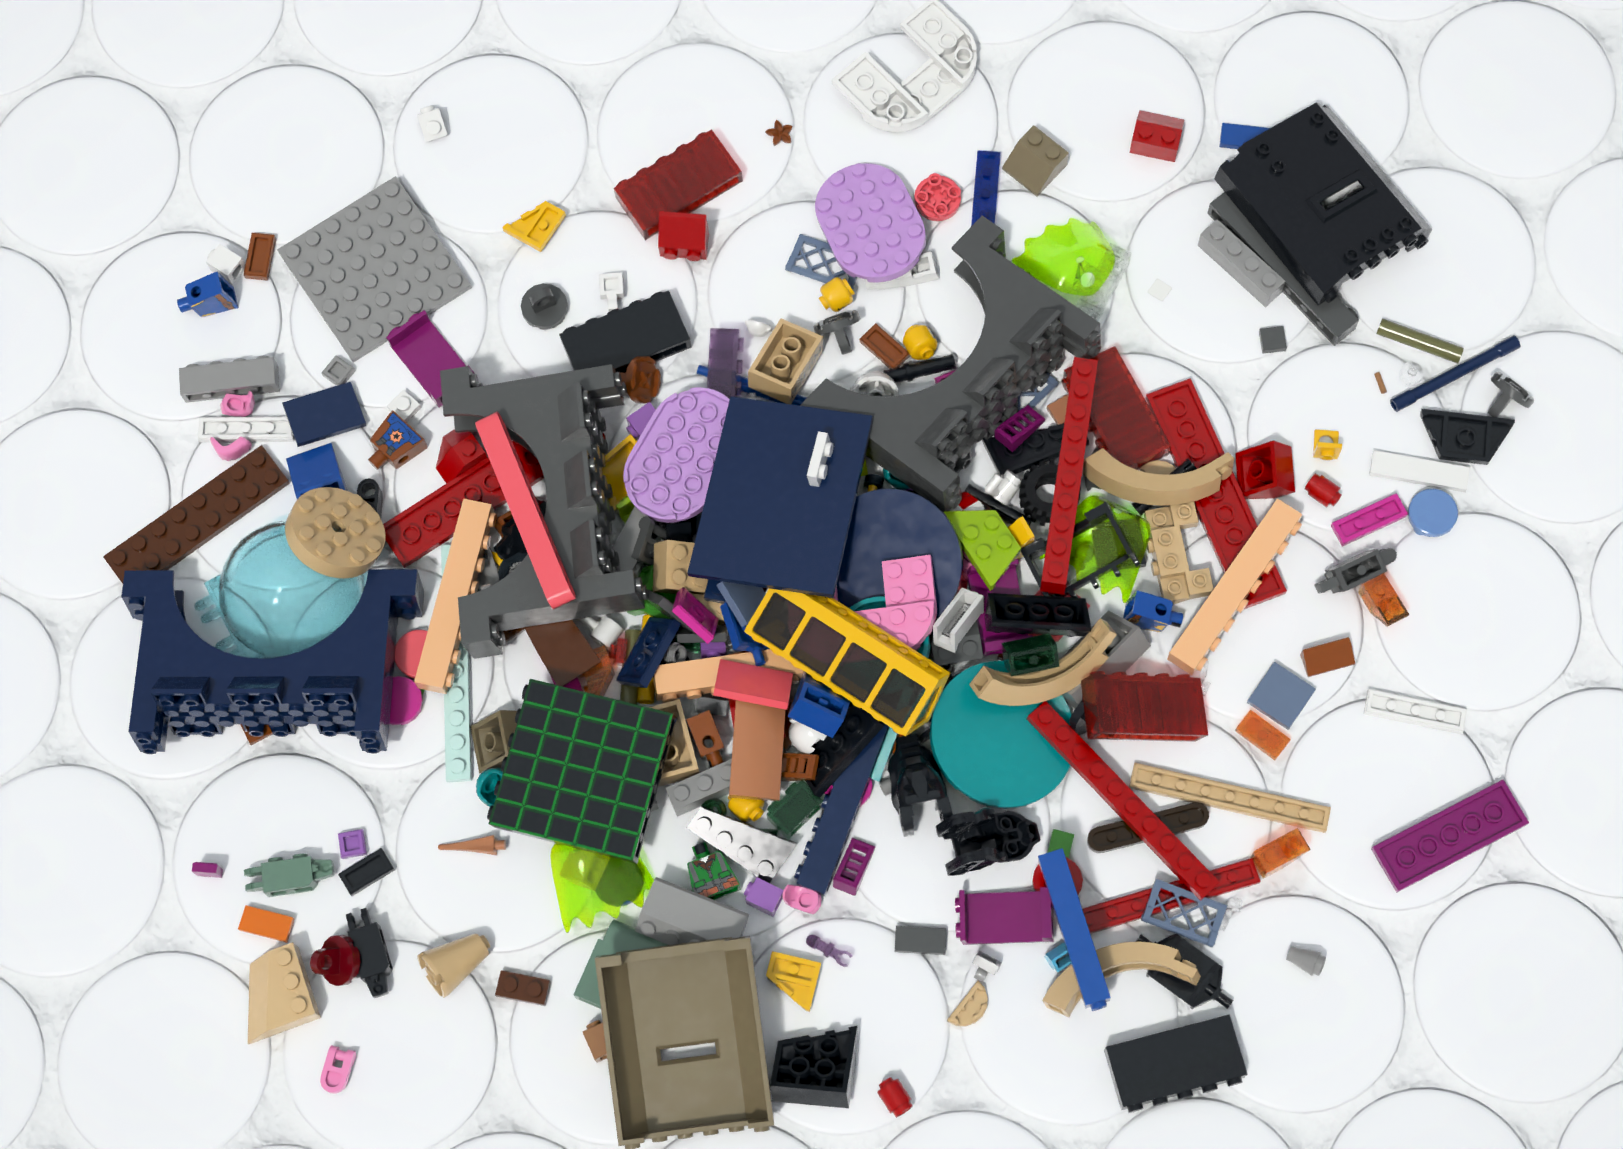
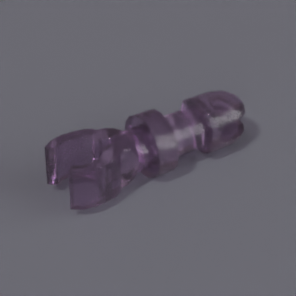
(828, 949)

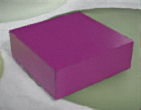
(207, 869)

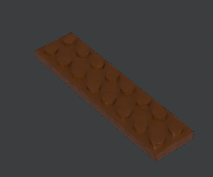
(200, 516)

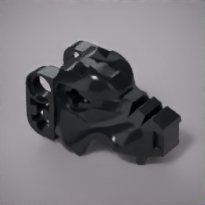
(915, 780)
(987, 838)

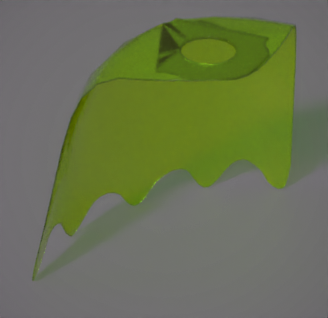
(1055, 252)
(1102, 546)
(595, 883)

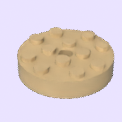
(335, 532)

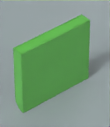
(1061, 840)

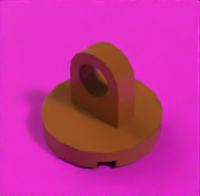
(642, 379)

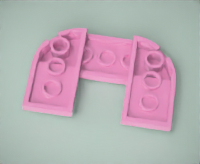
(908, 598)

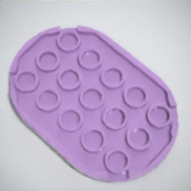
(870, 222)
(676, 455)

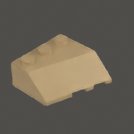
(279, 994)

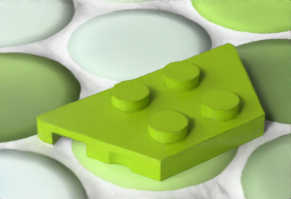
(985, 542)

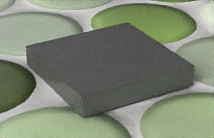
(664, 607)

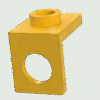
(1324, 450)

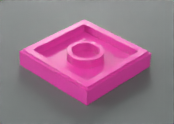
(695, 615)

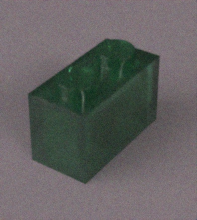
(1030, 654)
(794, 809)

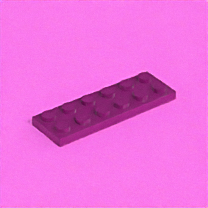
(1450, 835)

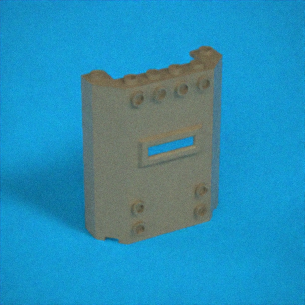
(679, 1000)

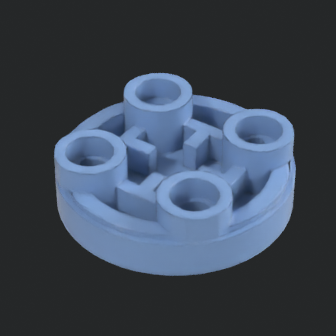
(1432, 513)

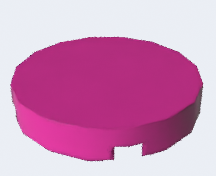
(405, 701)

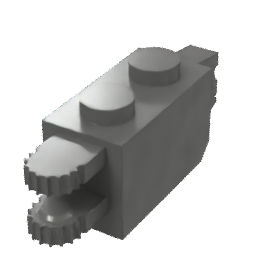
(1356, 570)

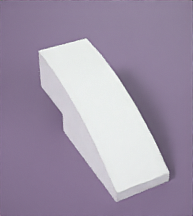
(922, 272)

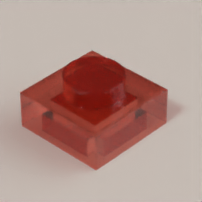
(618, 651)

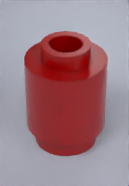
(1323, 490)
(894, 1096)

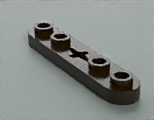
(1120, 835)

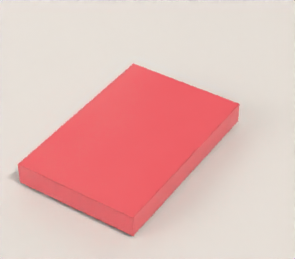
(753, 684)

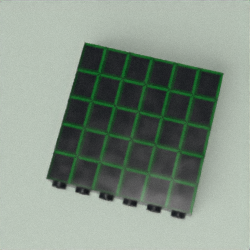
(582, 770)

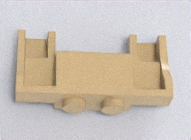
(1169, 555)

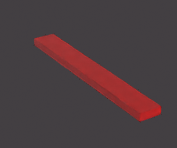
(1132, 906)

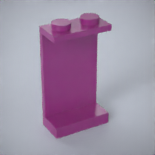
(424, 353)
(1006, 584)
(1004, 917)

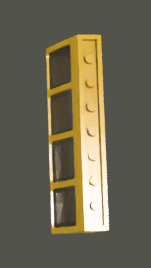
(850, 657)

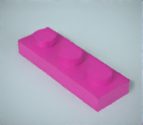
(1369, 519)

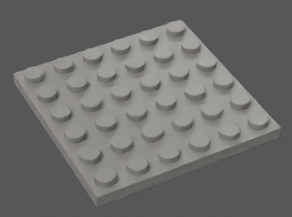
(374, 268)

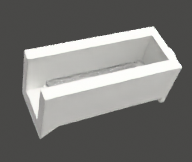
(957, 619)

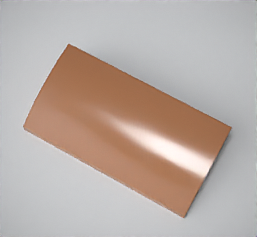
(757, 752)

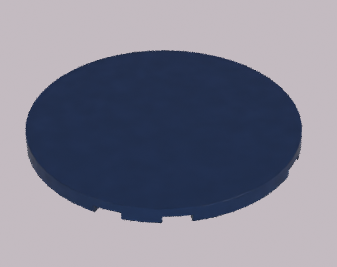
(893, 527)

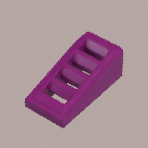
(1010, 442)
(848, 881)

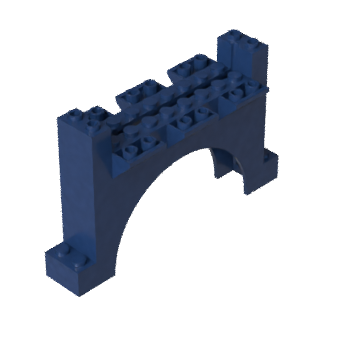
(334, 684)

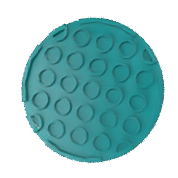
(993, 748)

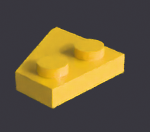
(536, 226)
(794, 977)

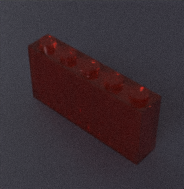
(678, 182)
(1121, 414)
(1144, 707)

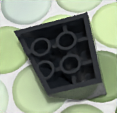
(815, 1069)

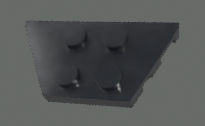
(1465, 436)

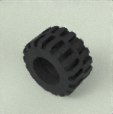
(1032, 480)

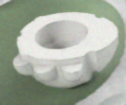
(757, 328)

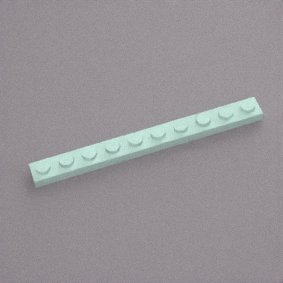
(457, 714)

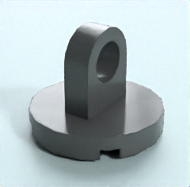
(544, 306)
(837, 325)
(1511, 390)

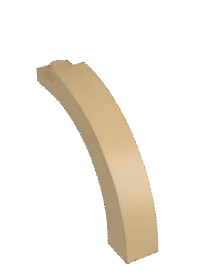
(1156, 488)
(1050, 683)
(1117, 958)

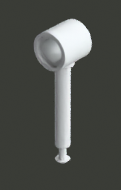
(603, 631)

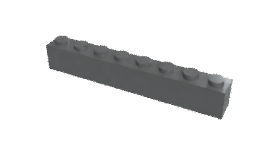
(1330, 318)

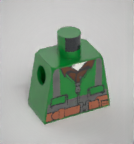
(711, 873)

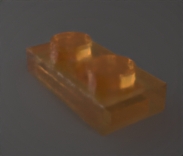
(1262, 735)

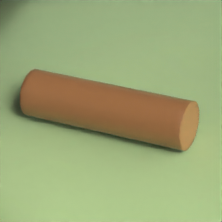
(1380, 383)

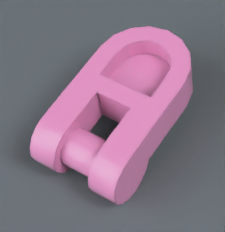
(334, 1078)

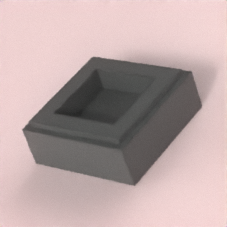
(1272, 339)

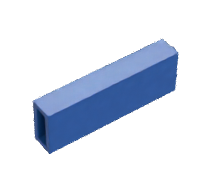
(1074, 929)

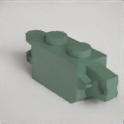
(289, 875)

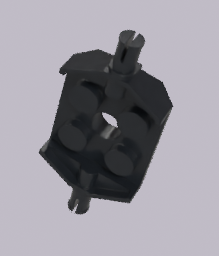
(1210, 971)

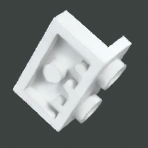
(817, 468)

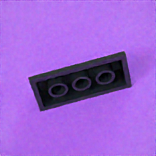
(1037, 615)

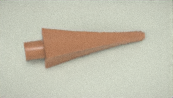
(484, 845)

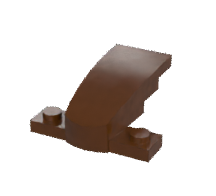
(560, 649)

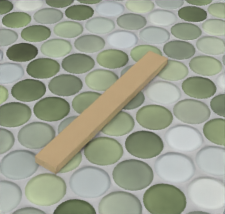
(1230, 797)

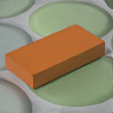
(266, 924)

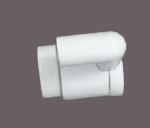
(1003, 486)

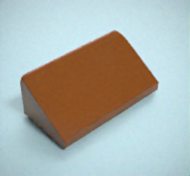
(1328, 657)

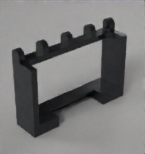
(1093, 518)

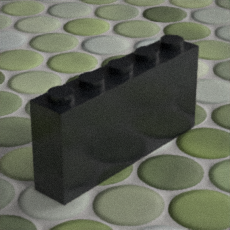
(640, 329)
(1175, 1063)

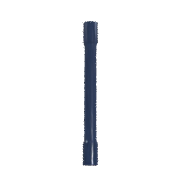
(1411, 396)

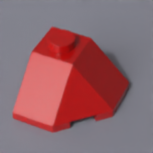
(458, 454)

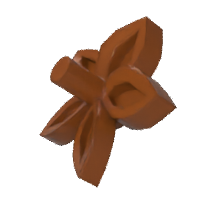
(780, 133)

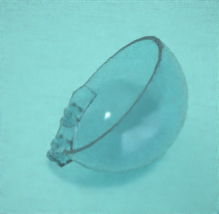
(274, 599)

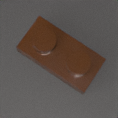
(522, 988)

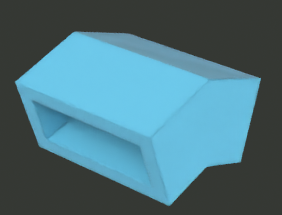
(1055, 954)

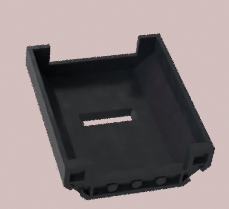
(1280, 188)

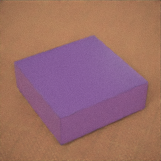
(352, 844)

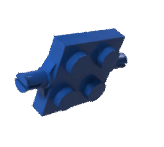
(741, 640)

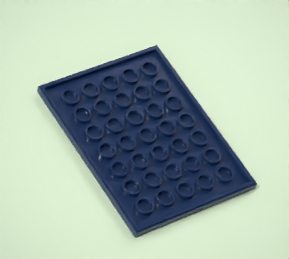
(759, 510)

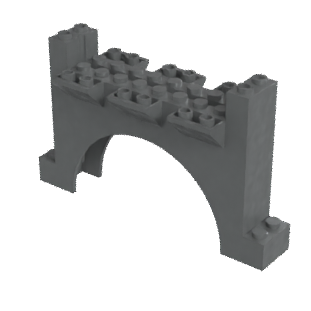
(1026, 326)
(564, 430)

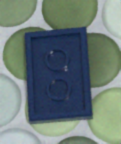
(324, 414)
(648, 652)

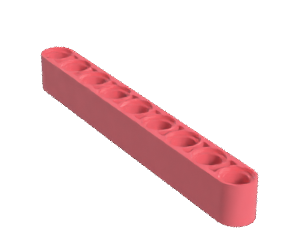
(525, 510)

